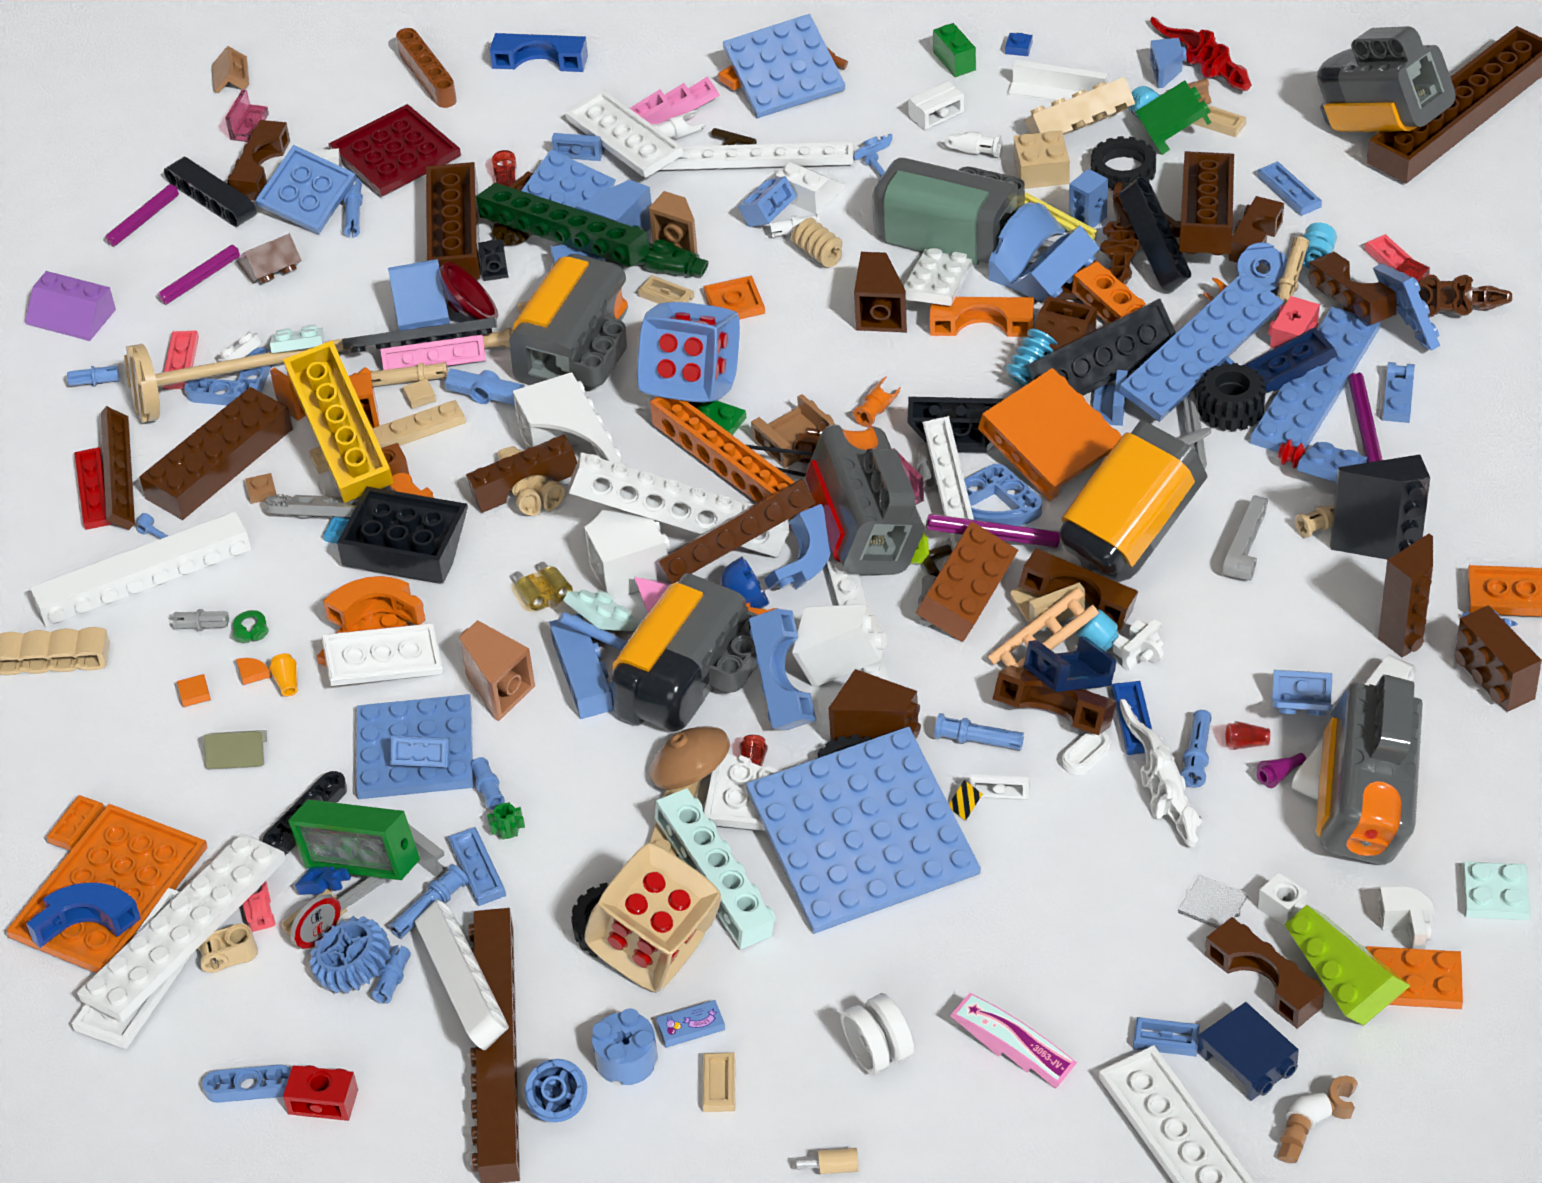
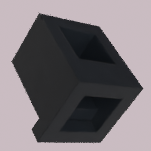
(493, 260)

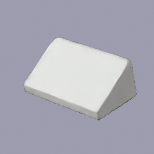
(1001, 786)

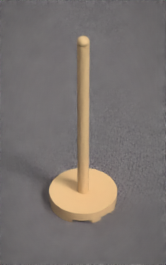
(145, 382)

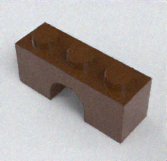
(1260, 220)

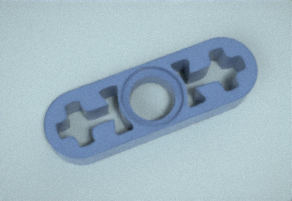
(259, 1091)

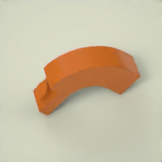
(370, 596)

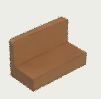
(230, 67)

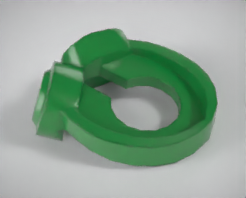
(258, 632)

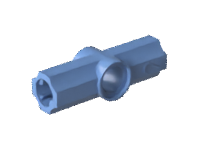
(482, 386)

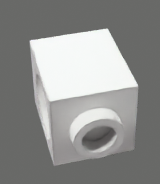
(1281, 898)

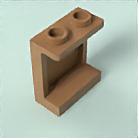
(786, 428)

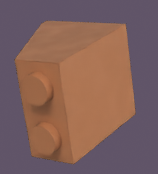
(496, 667)

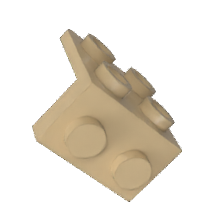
(1033, 605)

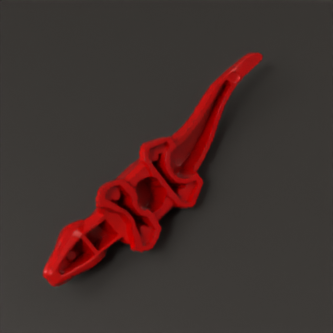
(1209, 54)

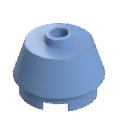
(556, 1090)

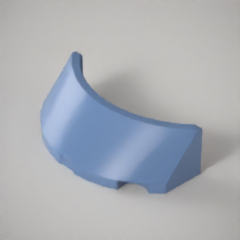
(1020, 240)

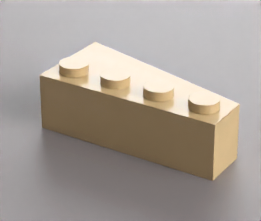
(1082, 108)

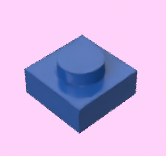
(1018, 44)

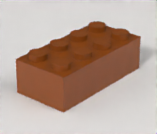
(967, 581)

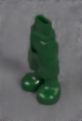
(673, 260)

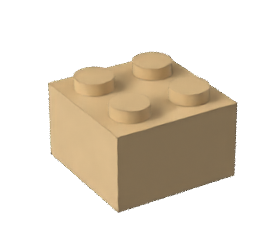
(1042, 159)

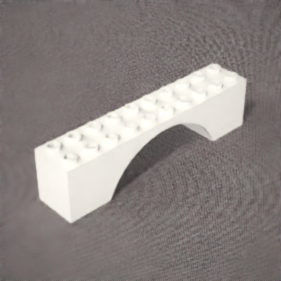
(617, 541)

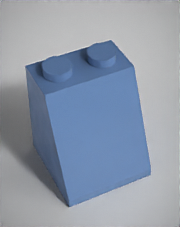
(622, 203)
(418, 296)

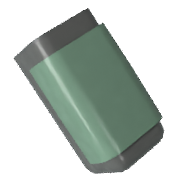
(945, 207)

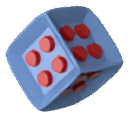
(688, 351)

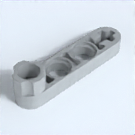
(1237, 562)

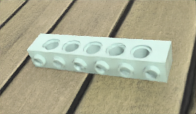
(702, 848)

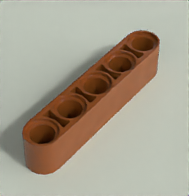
(426, 67)

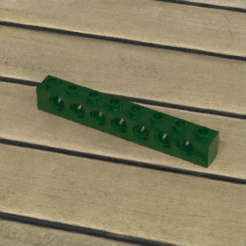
(563, 224)

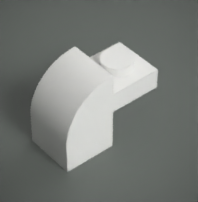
(1407, 909)

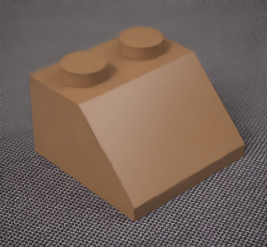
(673, 221)

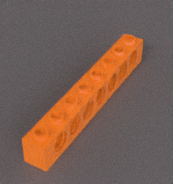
(718, 449)

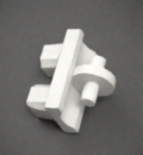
(1143, 647)

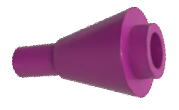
(1274, 771)

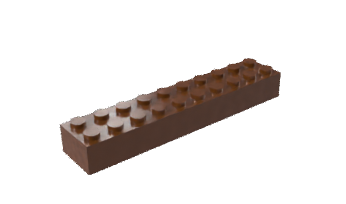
(1480, 92)

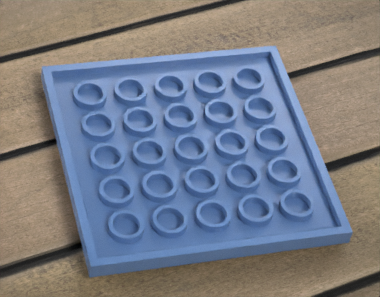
(862, 829)

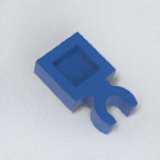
(319, 879)

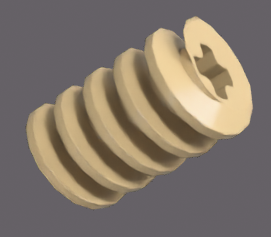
(818, 242)

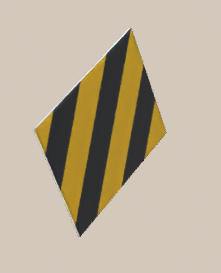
(965, 800)

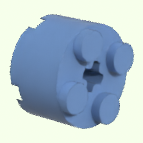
(624, 1047)

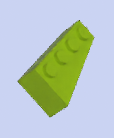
(1347, 969)

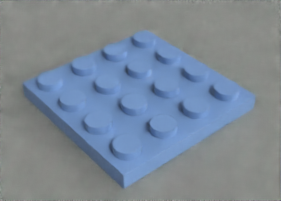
(783, 65)
(426, 717)

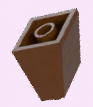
(879, 295)
(872, 708)

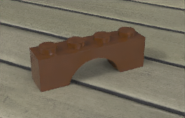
(266, 142)
(1366, 300)
(493, 482)
(1047, 573)
(1081, 707)
(1238, 949)

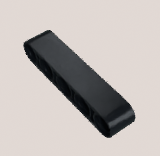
(210, 191)
(1155, 234)

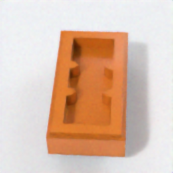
(75, 822)

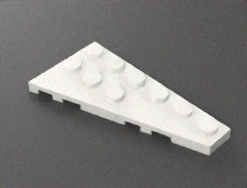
(727, 795)

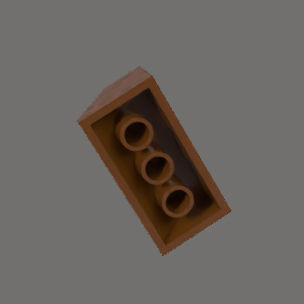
(1407, 597)

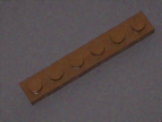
(117, 468)
(737, 531)

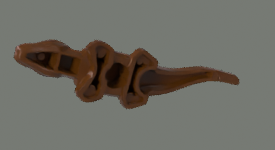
(1121, 241)
(1459, 295)

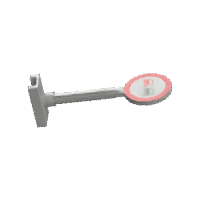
(325, 909)

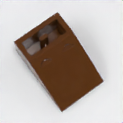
(1065, 320)

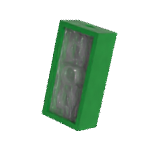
(355, 838)

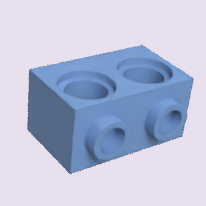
(767, 201)

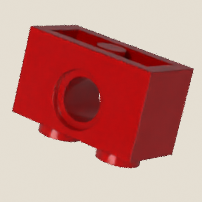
(305, 1097)

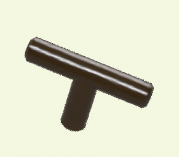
(732, 138)
(936, 553)

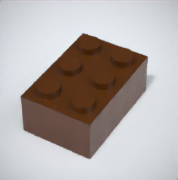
(1497, 658)

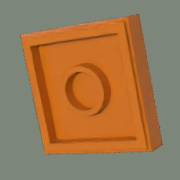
(737, 295)

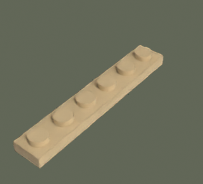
(408, 429)

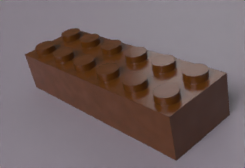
(1207, 203)
(453, 216)
(216, 453)

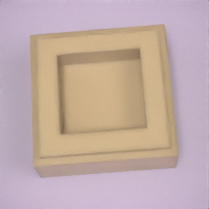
(419, 393)

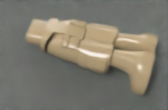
(534, 489)

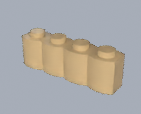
(55, 650)

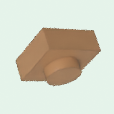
(260, 487)

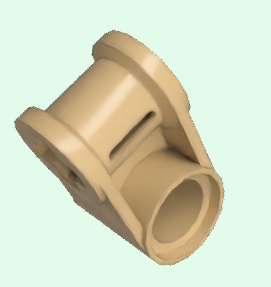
(229, 947)

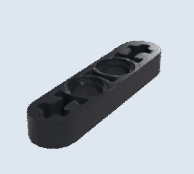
(317, 792)

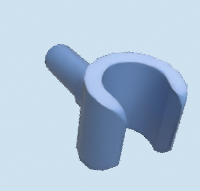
(145, 524)

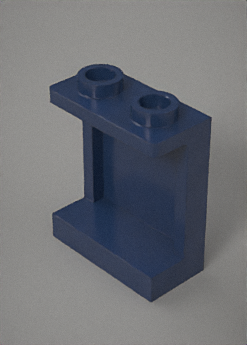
(1074, 670)
(1250, 1050)

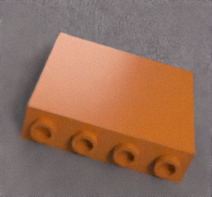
(1048, 432)

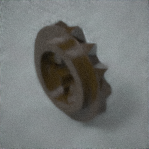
(509, 238)

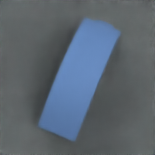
(813, 554)

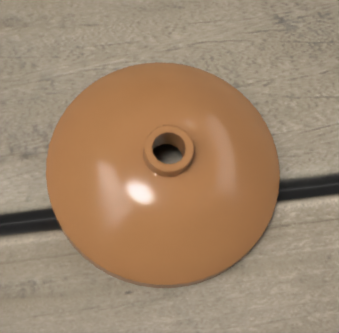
(689, 757)

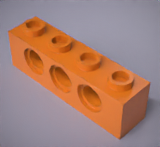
(1101, 289)

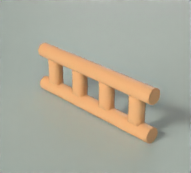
(1047, 619)

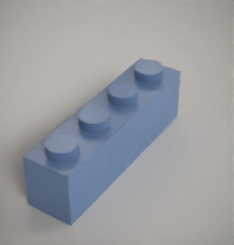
(582, 669)

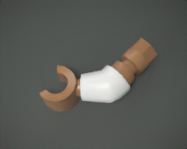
(1312, 1109)

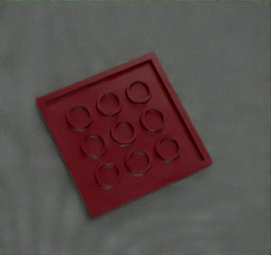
(394, 149)

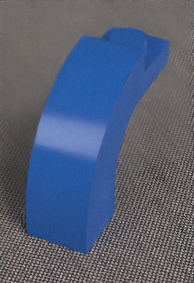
(80, 904)

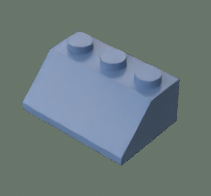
(1057, 265)

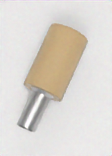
(831, 1161)

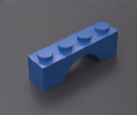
(512, 50)

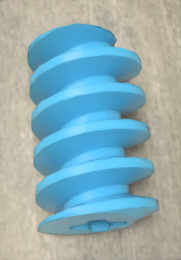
(1032, 349)

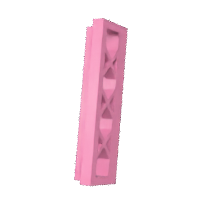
(451, 351)

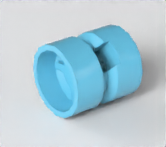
(1321, 239)

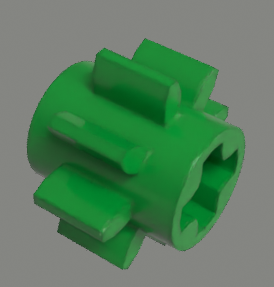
(506, 820)

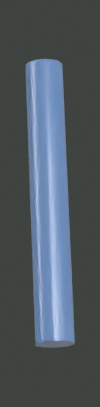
(592, 630)

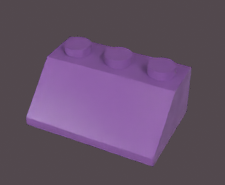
(69, 306)

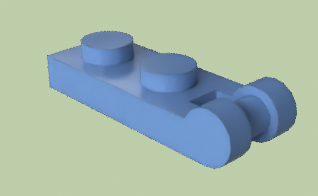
(1398, 393)

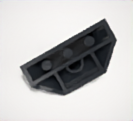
(963, 416)

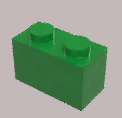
(954, 50)

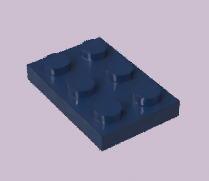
(1293, 359)

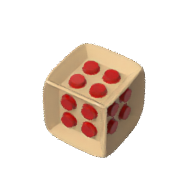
(652, 917)

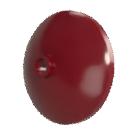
(466, 293)

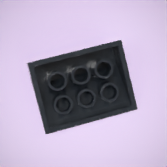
(1380, 506)
(403, 534)

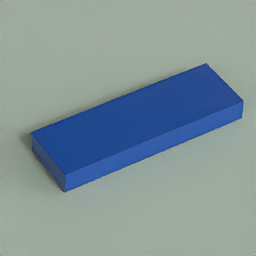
(1133, 694)

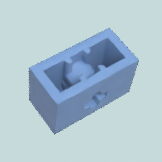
(1088, 198)

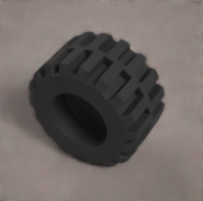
(1231, 396)

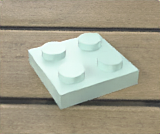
(286, 340)
(601, 610)
(1496, 890)

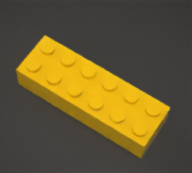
(338, 421)

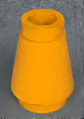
(284, 671)

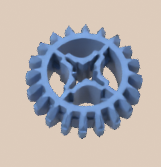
(350, 954)

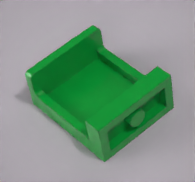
(1172, 113)

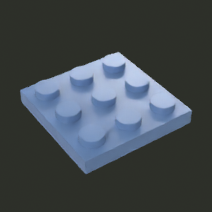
(566, 180)
(306, 189)

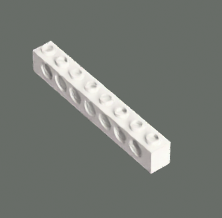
(666, 504)

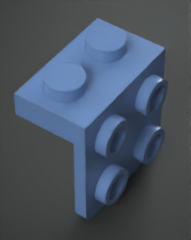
(1302, 691)

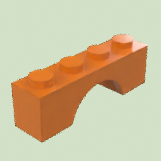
(1011, 314)

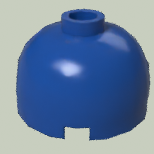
(741, 578)

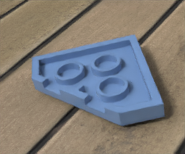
(1411, 307)

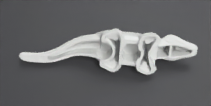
(1163, 779)

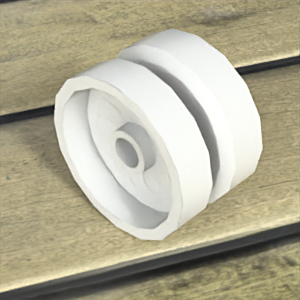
(877, 1033)

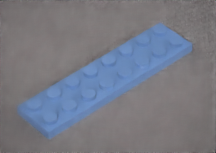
(1200, 345)
(1306, 401)

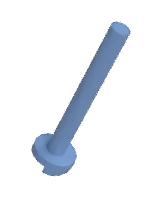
(871, 159)

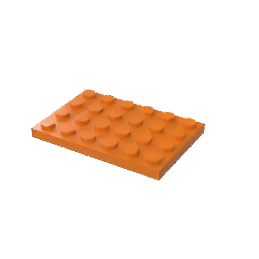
(120, 852)

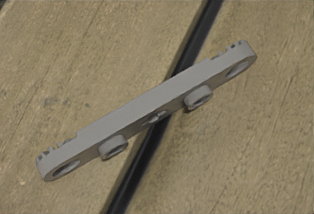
(309, 505)

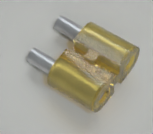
(546, 587)

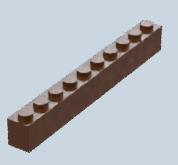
(496, 1067)

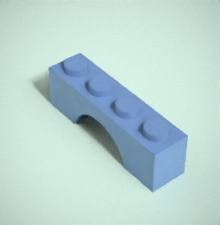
(772, 637)

